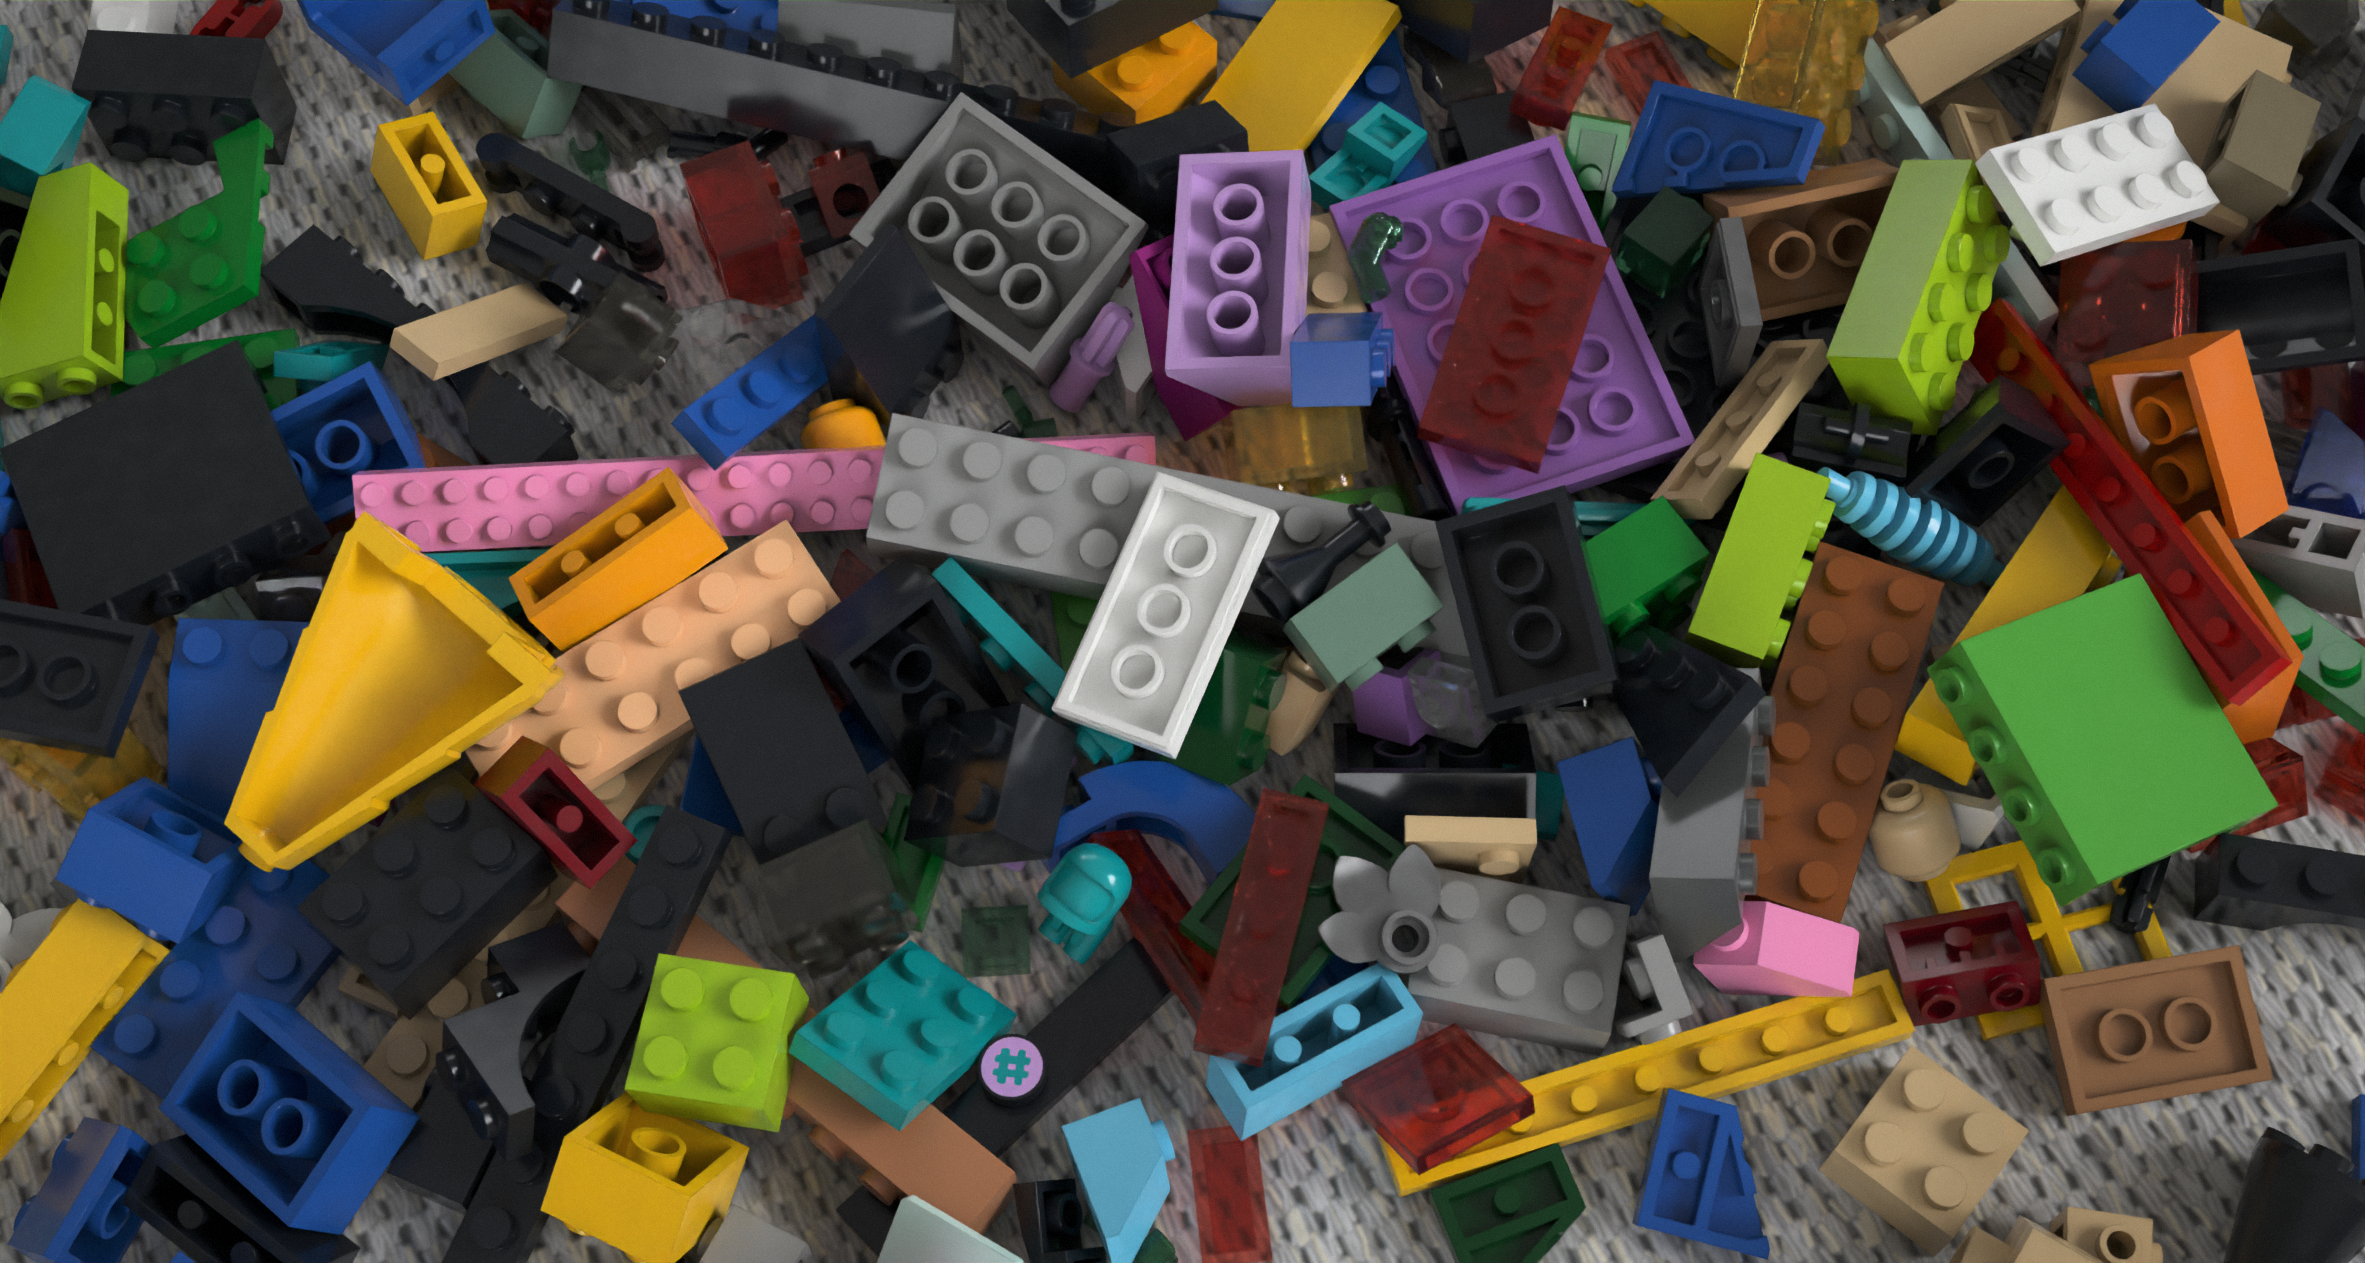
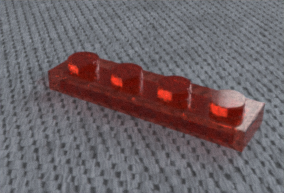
(1155, 917)
(1261, 928)

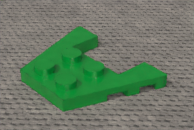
(208, 253)

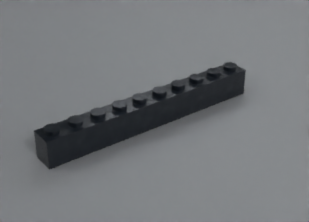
(800, 87)

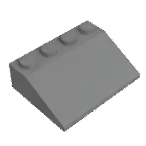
(1007, 236)

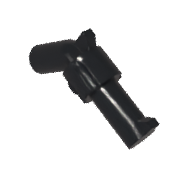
(700, 145)

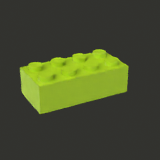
(1920, 293)

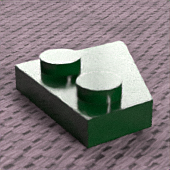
(1509, 1209)

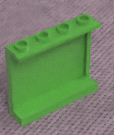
(2099, 737)

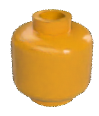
(841, 426)

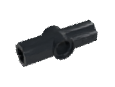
(561, 267)

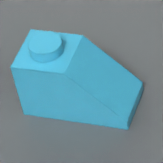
(1121, 1173)

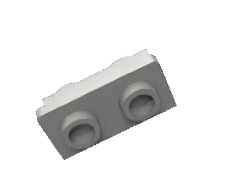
(1655, 978)

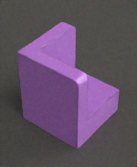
(1387, 705)

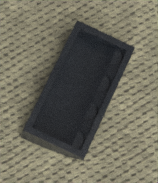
(2289, 304)

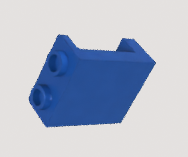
(401, 41)

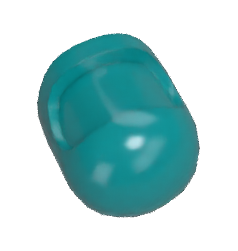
(1084, 898)

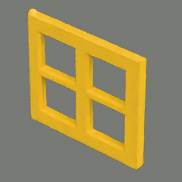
(2047, 924)

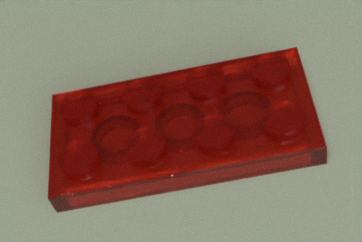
(1514, 344)

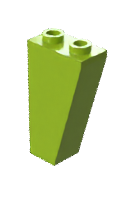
(66, 290)

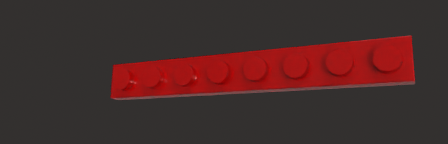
(2134, 515)

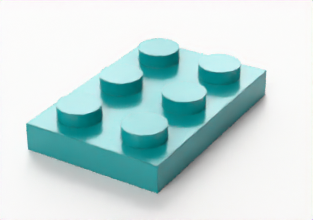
(902, 1034)

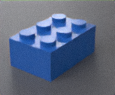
(288, 1114)

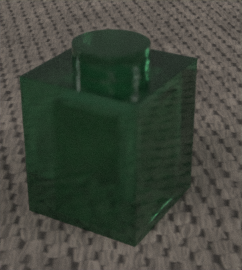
(1664, 241)

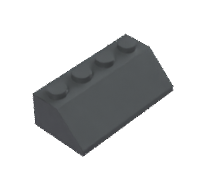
(1705, 838)

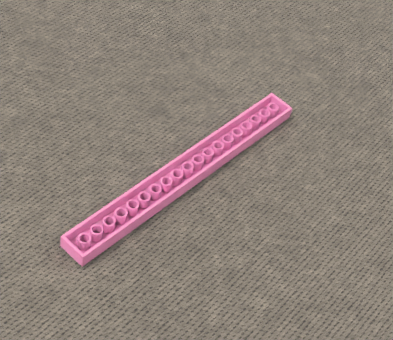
(553, 499)

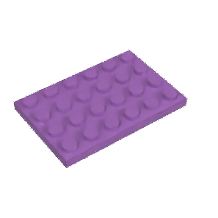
(1618, 399)

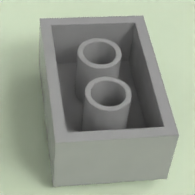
(1523, 962)

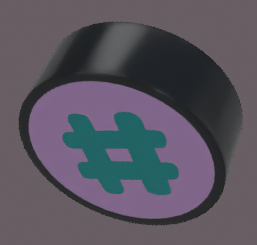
(1012, 1070)

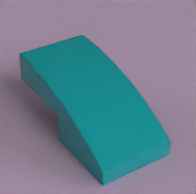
(1370, 157)

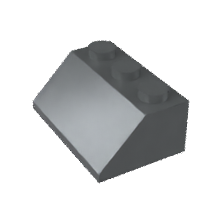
(912, 32)

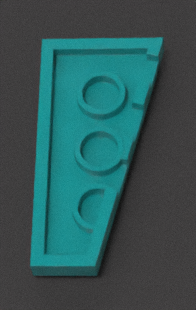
(1015, 650)

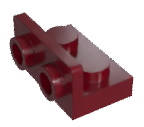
(1964, 963)

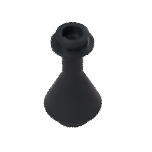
(1300, 577)

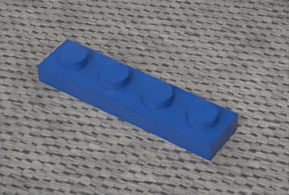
(755, 396)

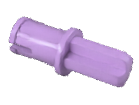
(1092, 357)

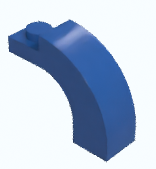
(1162, 802)

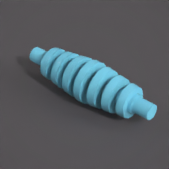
(1912, 530)

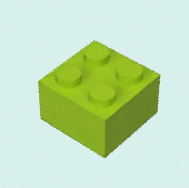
(717, 1042)

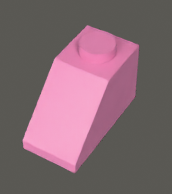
(1781, 955)

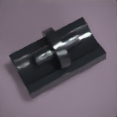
(1850, 442)

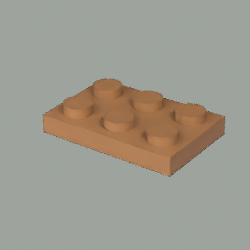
(2153, 1030)

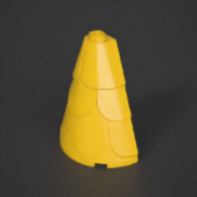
(379, 696)

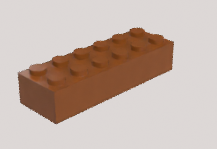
(1837, 721)

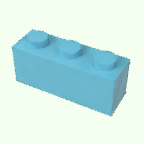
(1317, 1049)

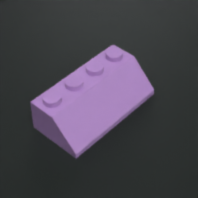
(1239, 273)

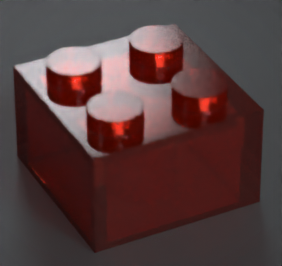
(745, 226)
(2124, 301)

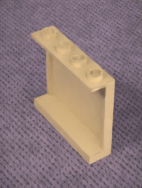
(2188, 98)

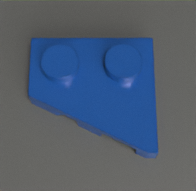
(1699, 1176)

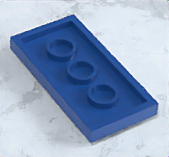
(247, 945)

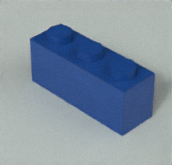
(1340, 359)

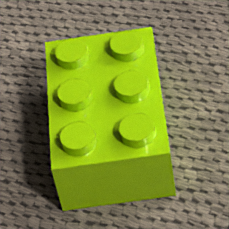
(1761, 564)

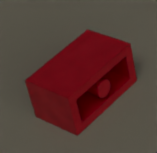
(556, 811)

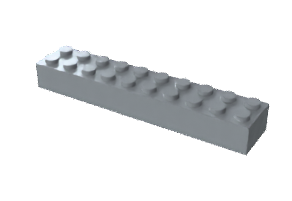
(1064, 513)

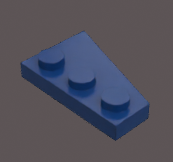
(1714, 144)

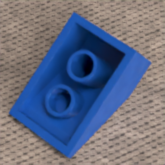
(218, 693)

